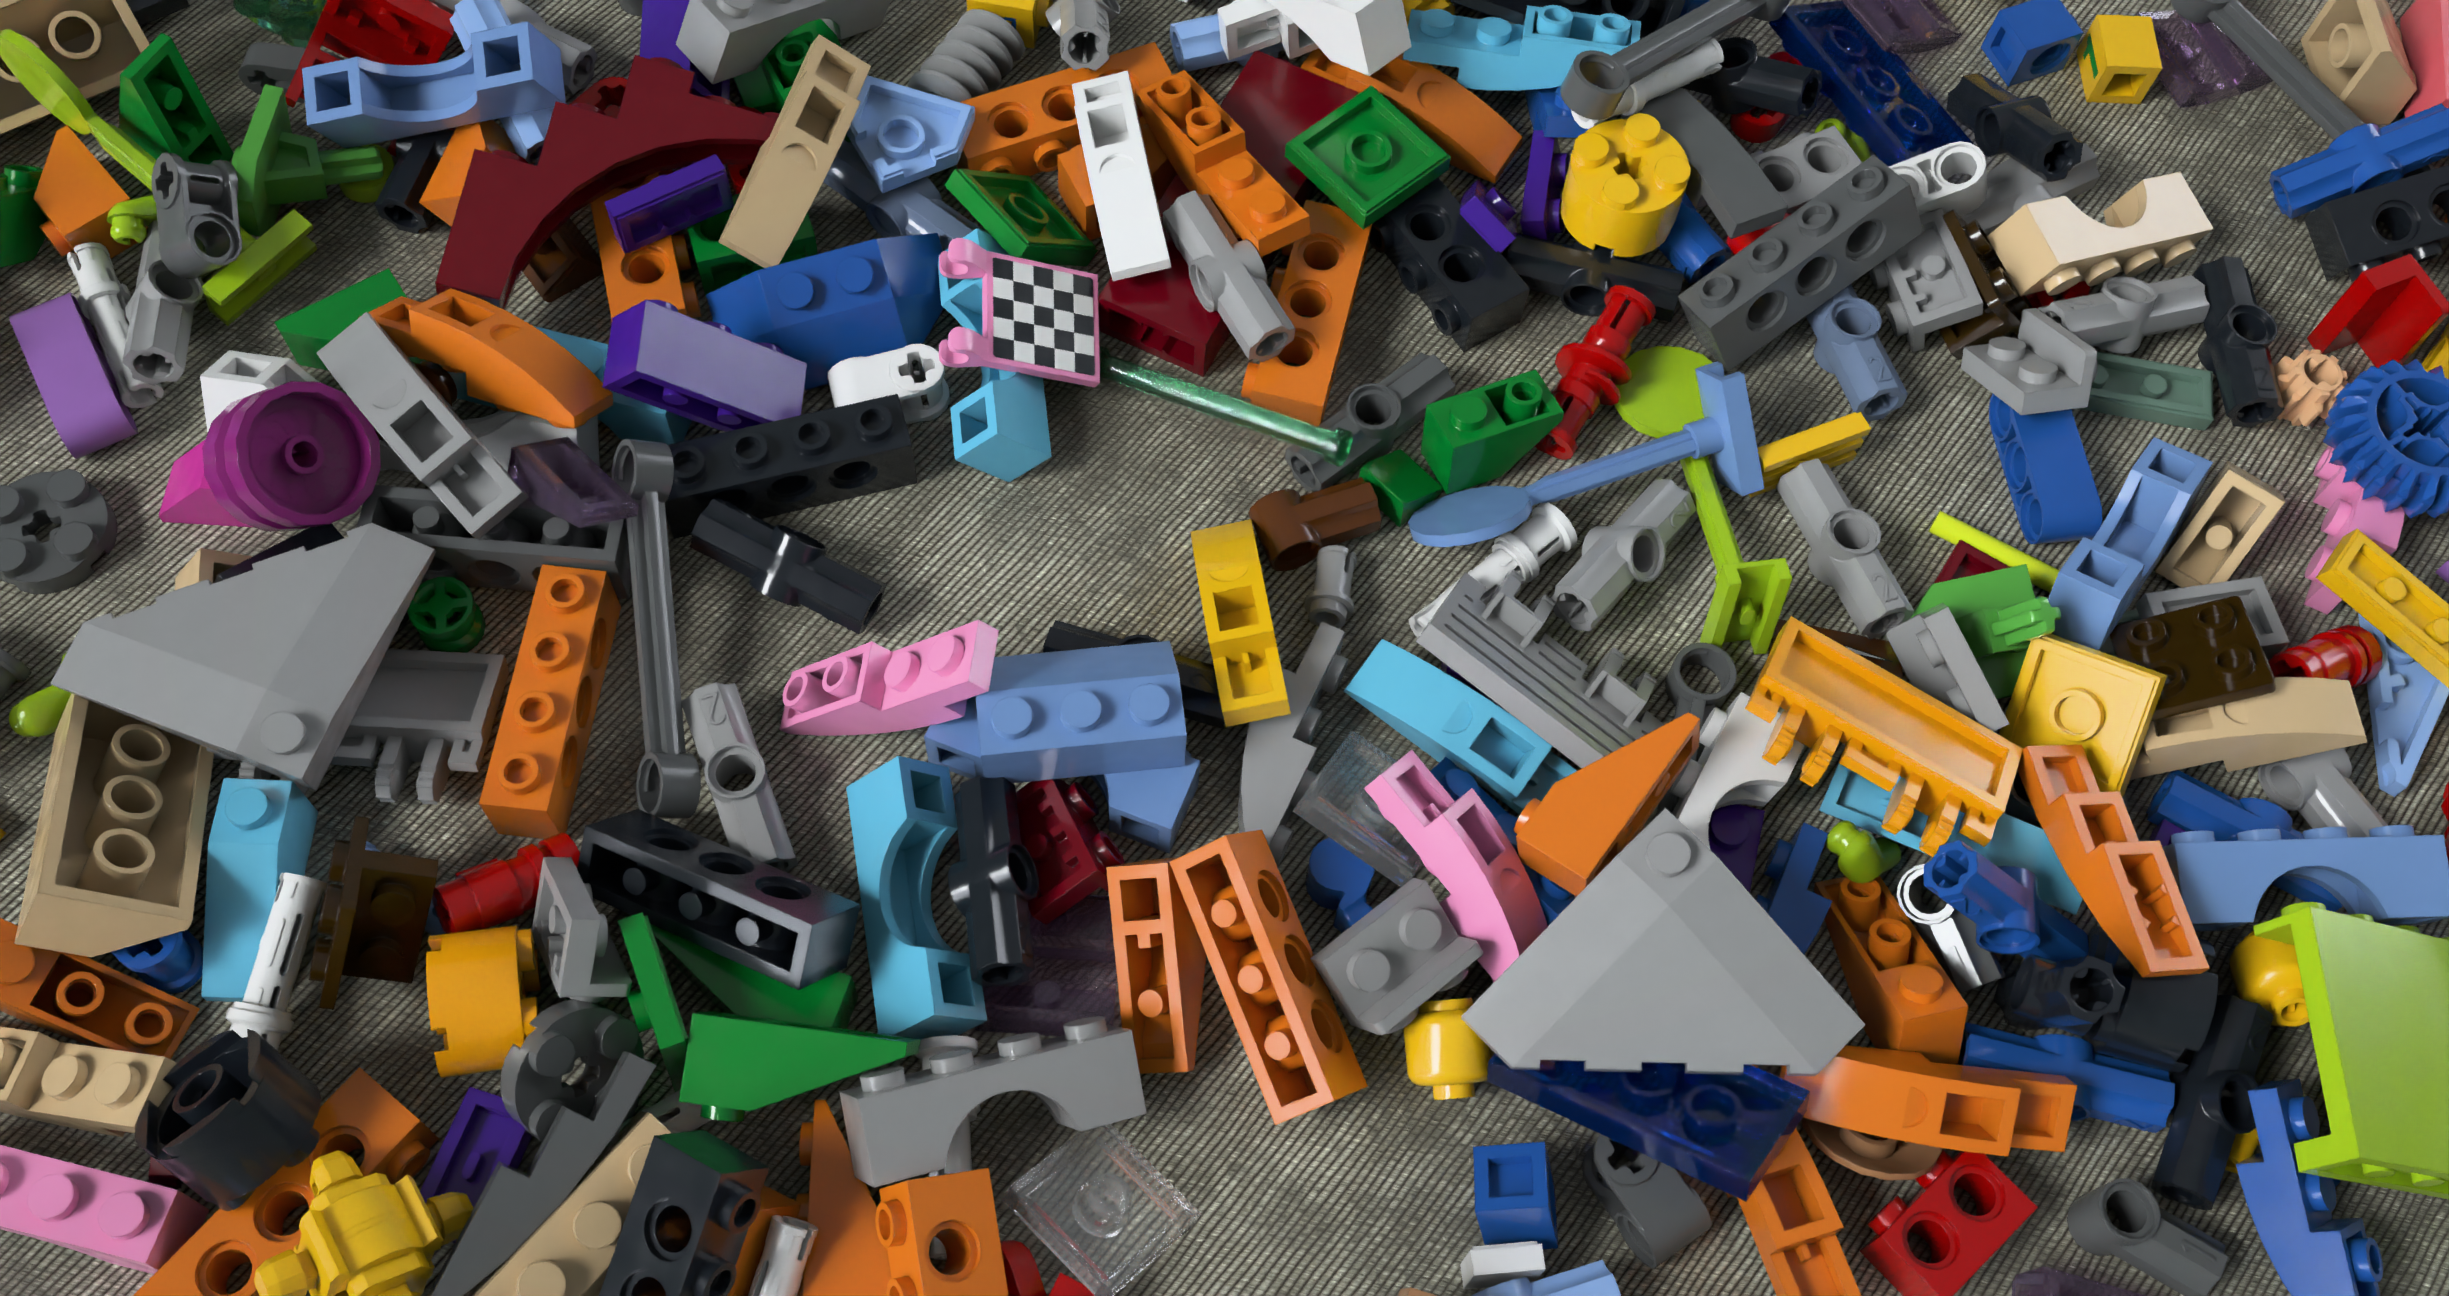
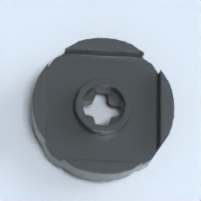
(66, 558)
(563, 1033)

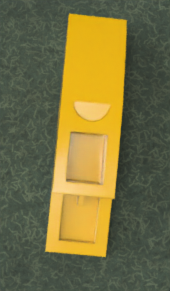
(1239, 624)

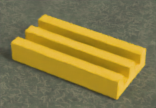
(1830, 442)

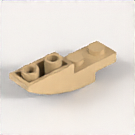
(796, 154)
(2291, 722)
(77, 1083)

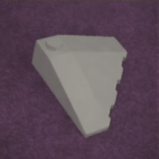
(260, 659)
(1664, 968)

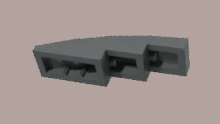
(1720, 167)
(520, 1201)

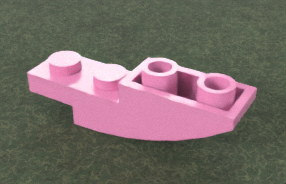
(2346, 514)
(888, 690)
(1469, 855)

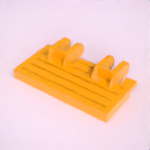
(1887, 733)

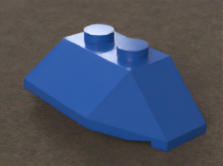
(838, 302)

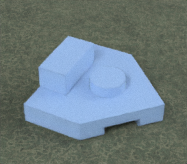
(907, 132)

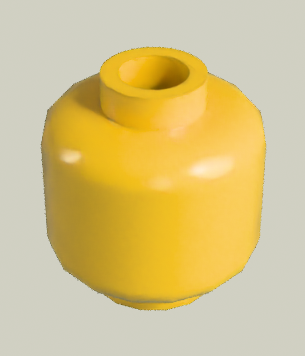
(2270, 976)
(1445, 1050)

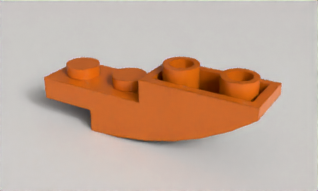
(1440, 106)
(1213, 160)
(500, 354)
(1939, 1103)
(1798, 1227)

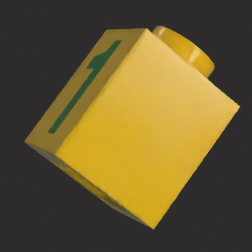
(2118, 59)

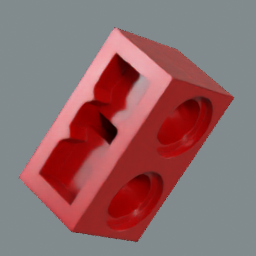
(1956, 1239)

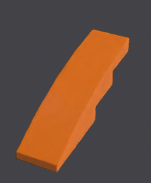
(2116, 874)

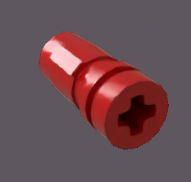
(2335, 654)
(497, 888)

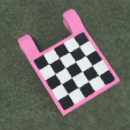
(1033, 316)

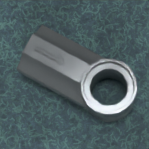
(1948, 936)
(2147, 1237)

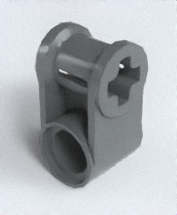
(199, 203)
(1647, 1201)

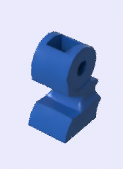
(1339, 882)

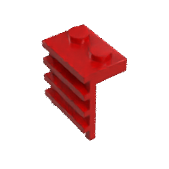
(377, 31)

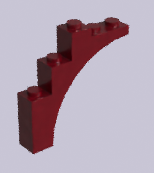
(517, 206)

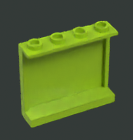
(2379, 1046)

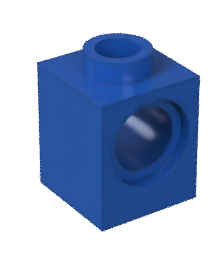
(2031, 40)
(1515, 1194)

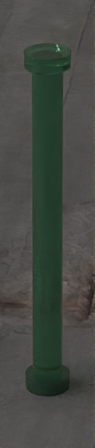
(1333, 445)

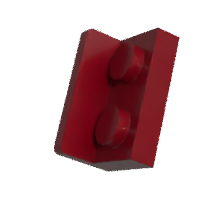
(1064, 845)

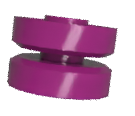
(291, 457)

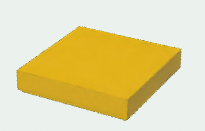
(2086, 699)

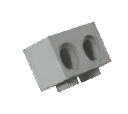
(1807, 165)

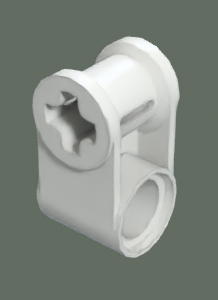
(890, 374)

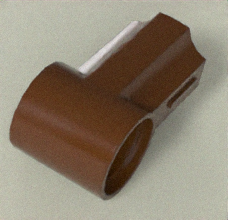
(1298, 526)

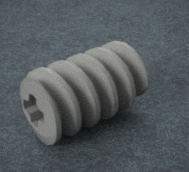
(970, 57)

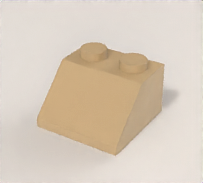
(2361, 58)

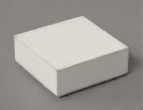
(1500, 1263)

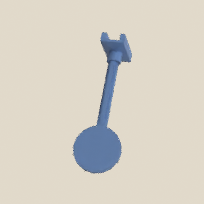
(1723, 432)

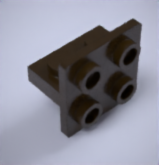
(2000, 298)
(2203, 650)
(372, 916)

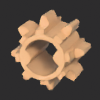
(2308, 386)

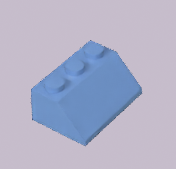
(1082, 713)

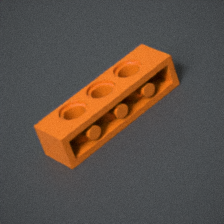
(1036, 120)
(647, 272)
(1326, 295)
(551, 703)
(1267, 974)
(351, 1119)
(958, 1213)

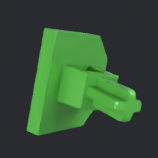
(287, 167)
(1996, 619)

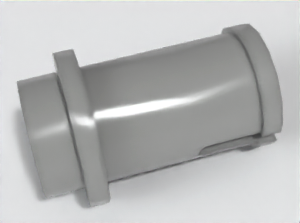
(1332, 587)

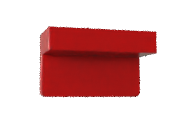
(2385, 312)

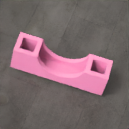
(95, 1210)

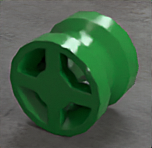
(436, 603)

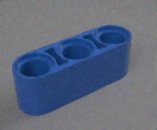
(2046, 474)

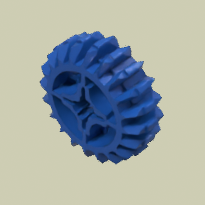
(2395, 436)

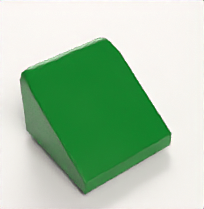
(1399, 485)

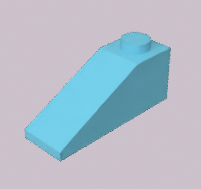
(254, 838)

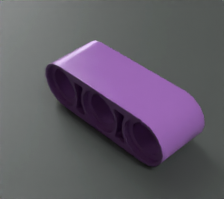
(73, 375)

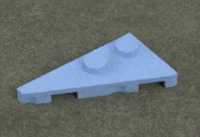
(2402, 711)

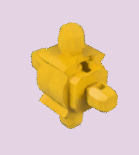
(363, 1235)

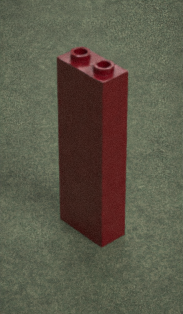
(1160, 308)

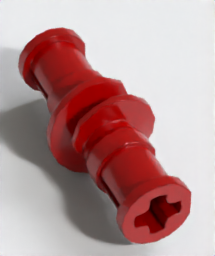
(1596, 367)

